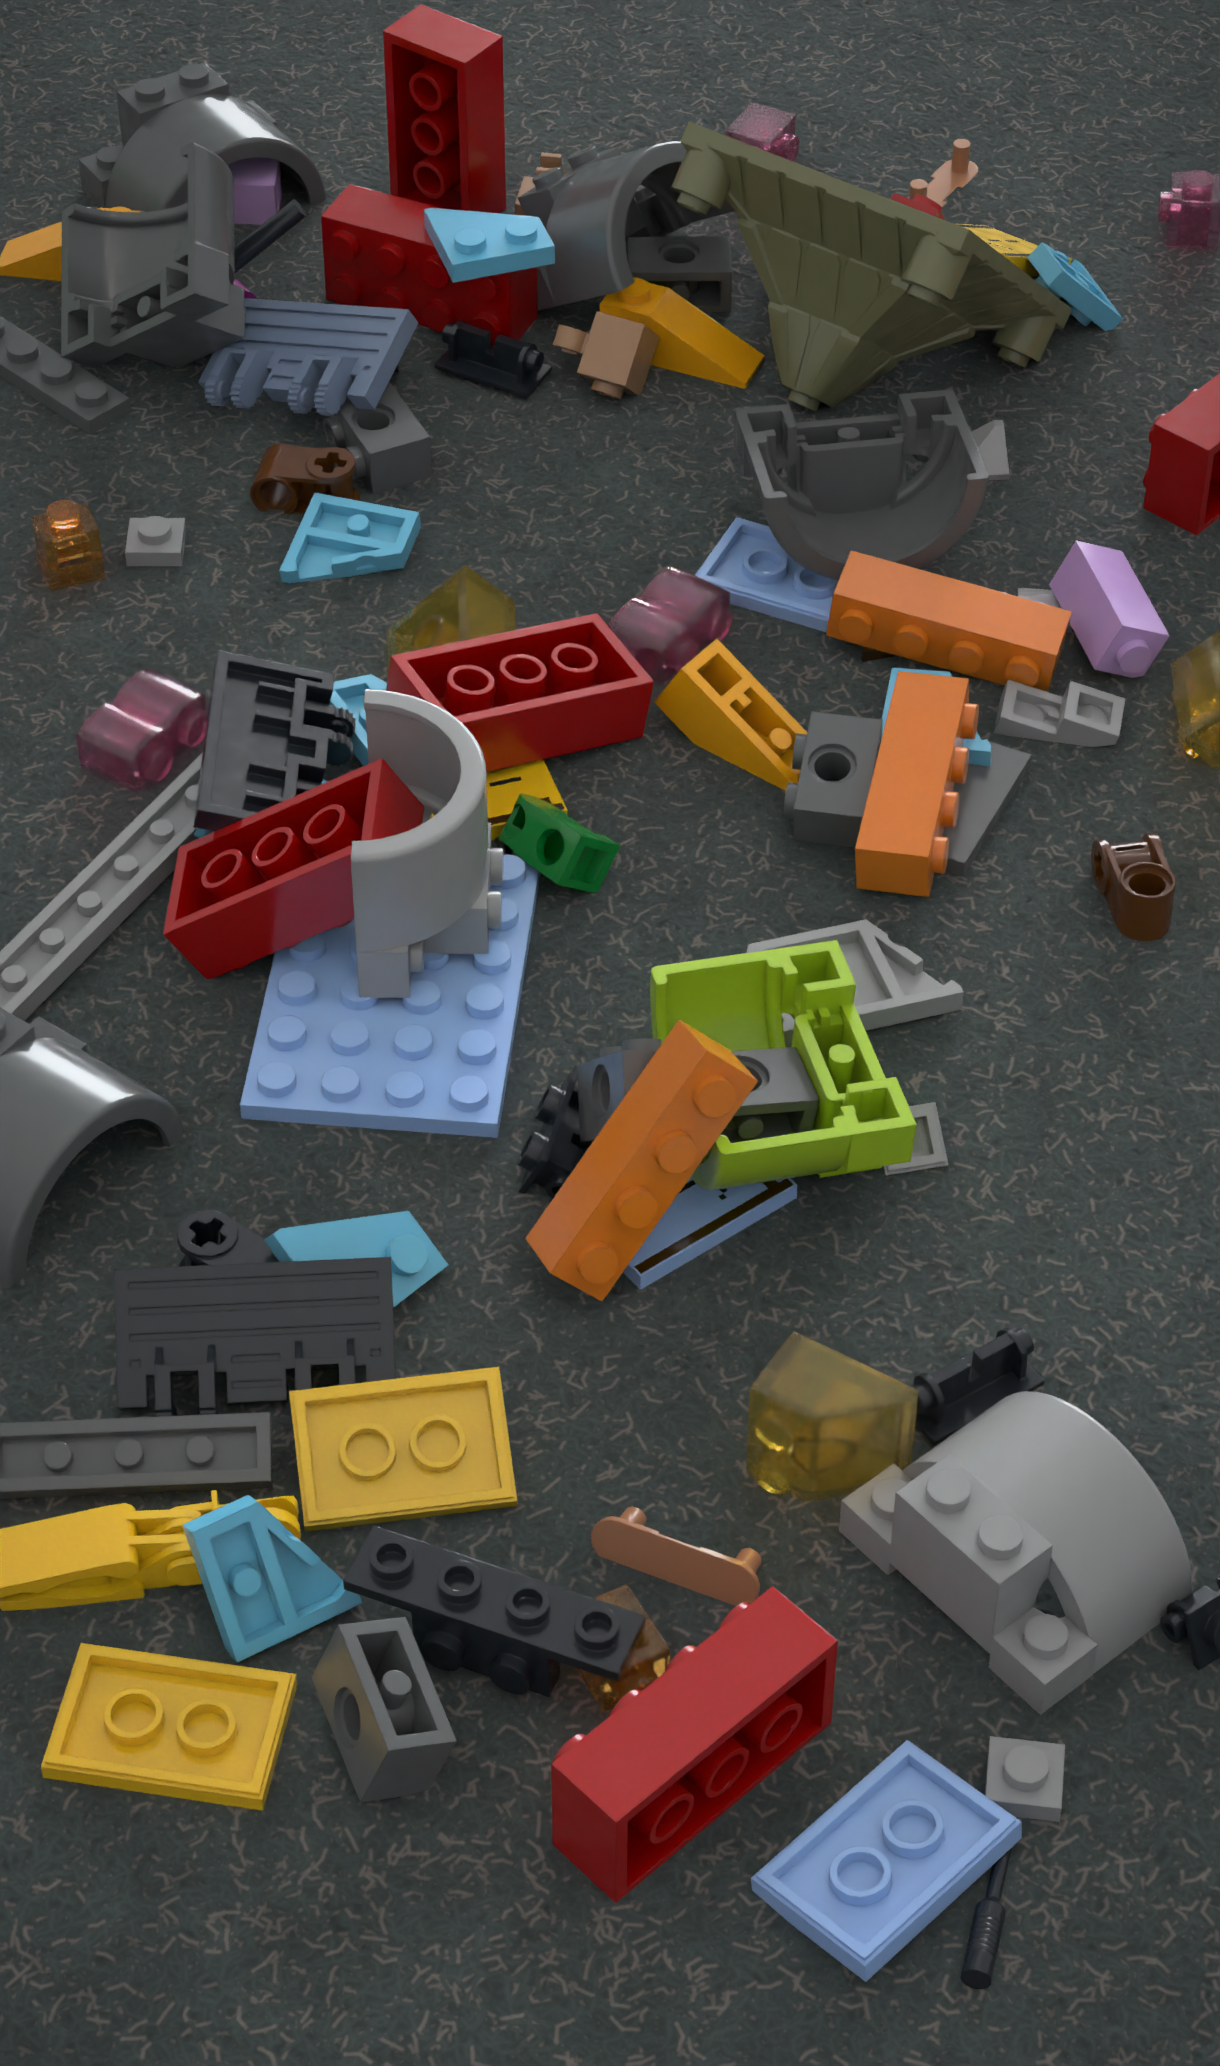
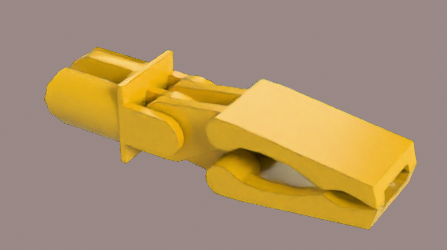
(107, 1553)

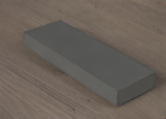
(982, 803)

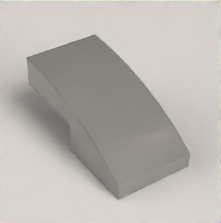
(1078, 718)

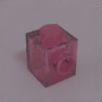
(767, 130)
(1191, 210)

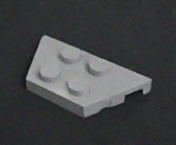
(886, 975)

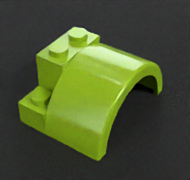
(740, 1005)

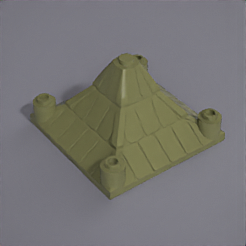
(859, 274)

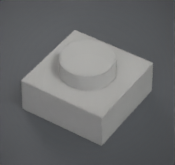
(155, 541)
(1026, 1777)

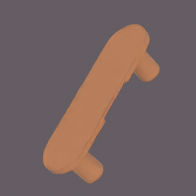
(947, 177)
(698, 1569)

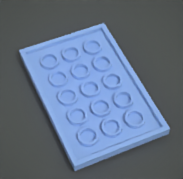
(394, 1061)

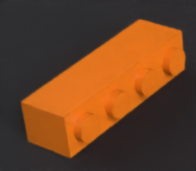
(947, 622)
(914, 784)
(640, 1160)

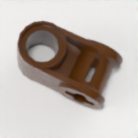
(293, 473)
(1136, 885)

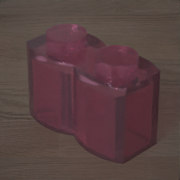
(672, 621)
(142, 730)

